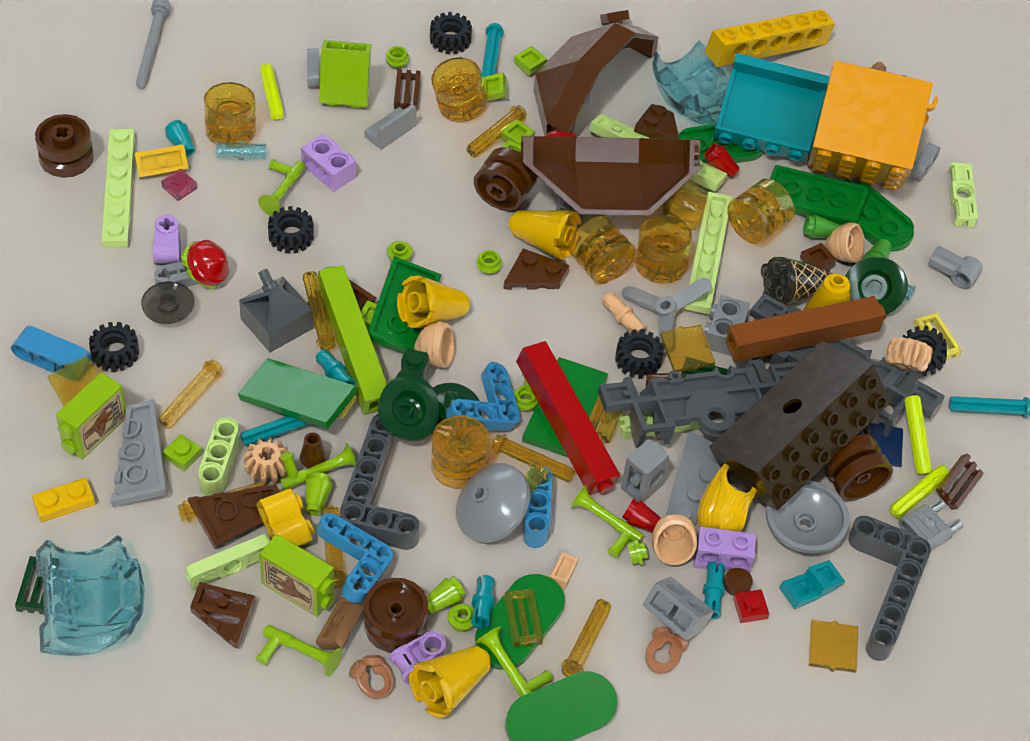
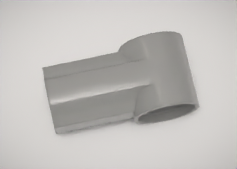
(962, 270)

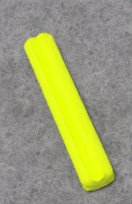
(271, 91)
(918, 435)
(918, 492)

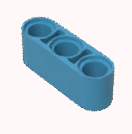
(46, 349)
(538, 517)

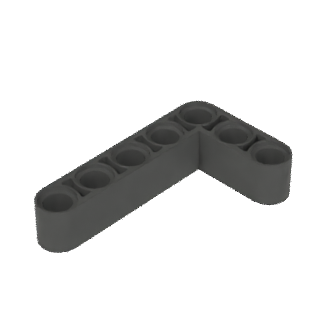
(362, 508)
(899, 554)

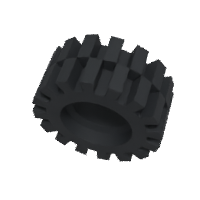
(449, 42)
(286, 219)
(111, 335)
(935, 341)
(642, 342)

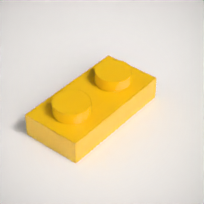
(161, 160)
(63, 500)

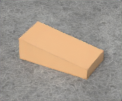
(564, 569)

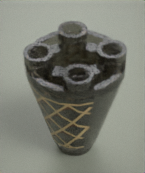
(791, 279)

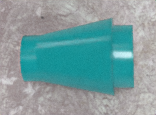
(178, 134)

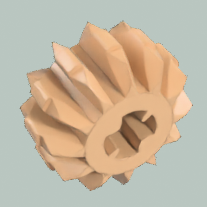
(908, 354)
(264, 461)

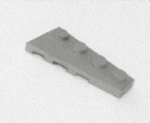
(141, 457)
(693, 476)

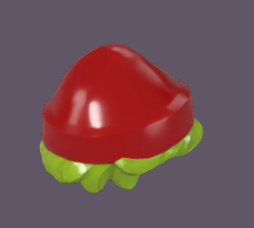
(205, 263)

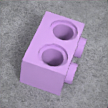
(328, 162)
(724, 546)

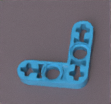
(502, 414)
(367, 558)

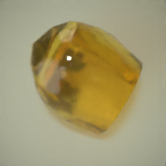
(686, 204)

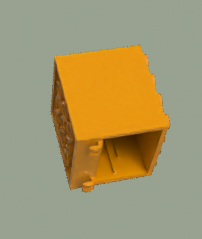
(870, 125)

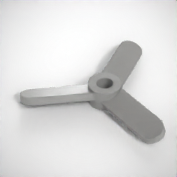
(675, 302)

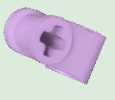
(167, 240)
(416, 651)

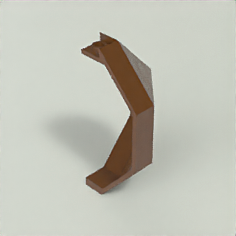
(571, 72)
(612, 173)

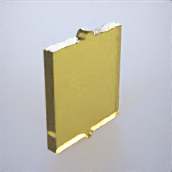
(687, 348)
(72, 379)
(833, 646)

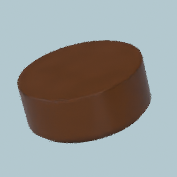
(737, 581)

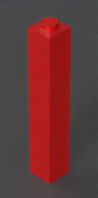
(567, 418)

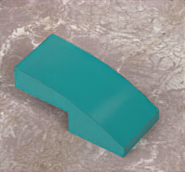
(812, 585)

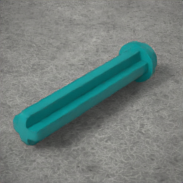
(494, 34)
(990, 405)
(271, 430)

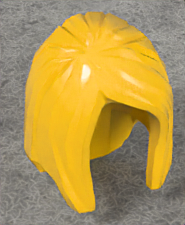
(724, 505)

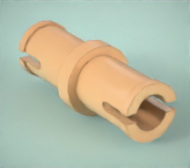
(622, 313)

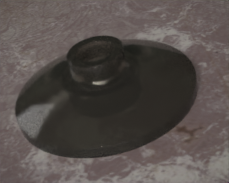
(164, 295)

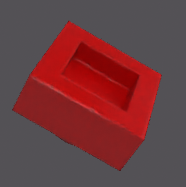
(751, 606)

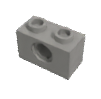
(644, 471)

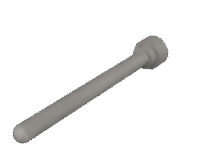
(160, 10)

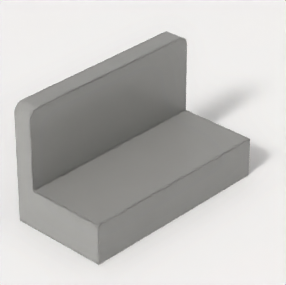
(391, 127)

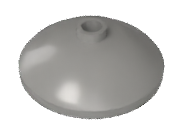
(492, 502)
(816, 508)

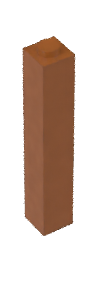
(804, 328)

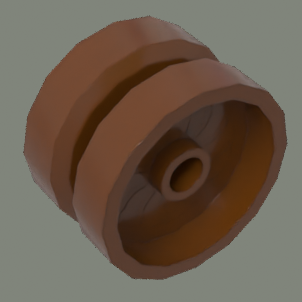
(64, 145)
(504, 179)
(859, 468)
(395, 613)

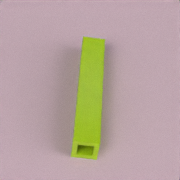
(352, 337)

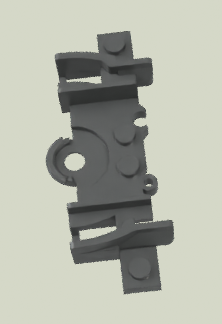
(896, 383)
(692, 399)

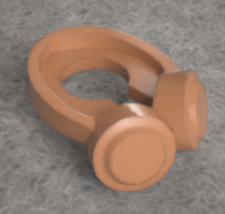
(661, 636)
(359, 673)

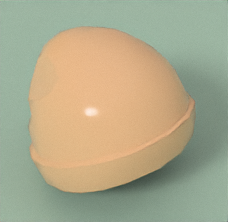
(846, 243)
(438, 343)
(674, 539)

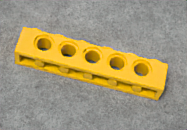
(770, 37)

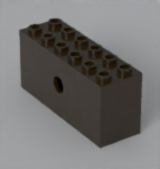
(801, 424)

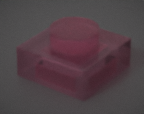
(179, 184)

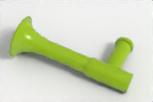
(271, 203)
(296, 478)
(627, 532)
(328, 659)
(522, 687)

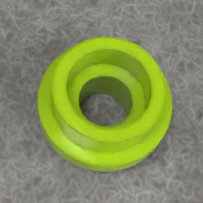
(397, 57)
(399, 249)
(489, 262)
(525, 392)
(637, 551)
(457, 623)

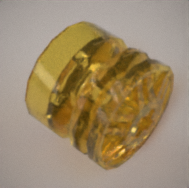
(459, 89)
(230, 113)
(760, 211)
(601, 249)
(663, 249)
(459, 450)

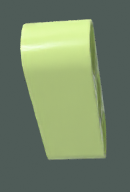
(223, 447)

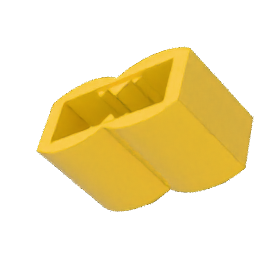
(283, 517)

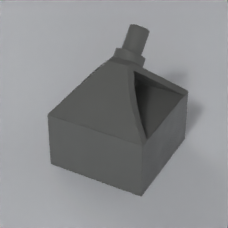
(275, 312)

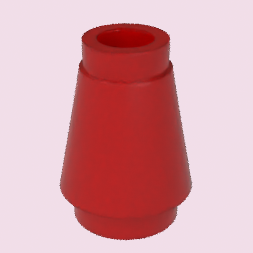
(719, 158)
(641, 516)

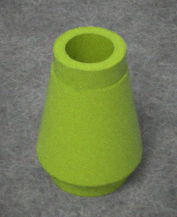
(317, 492)
(445, 594)

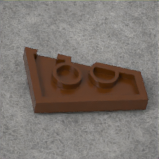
(230, 513)

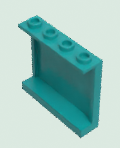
(771, 107)

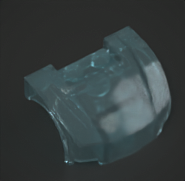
(692, 85)
(88, 598)

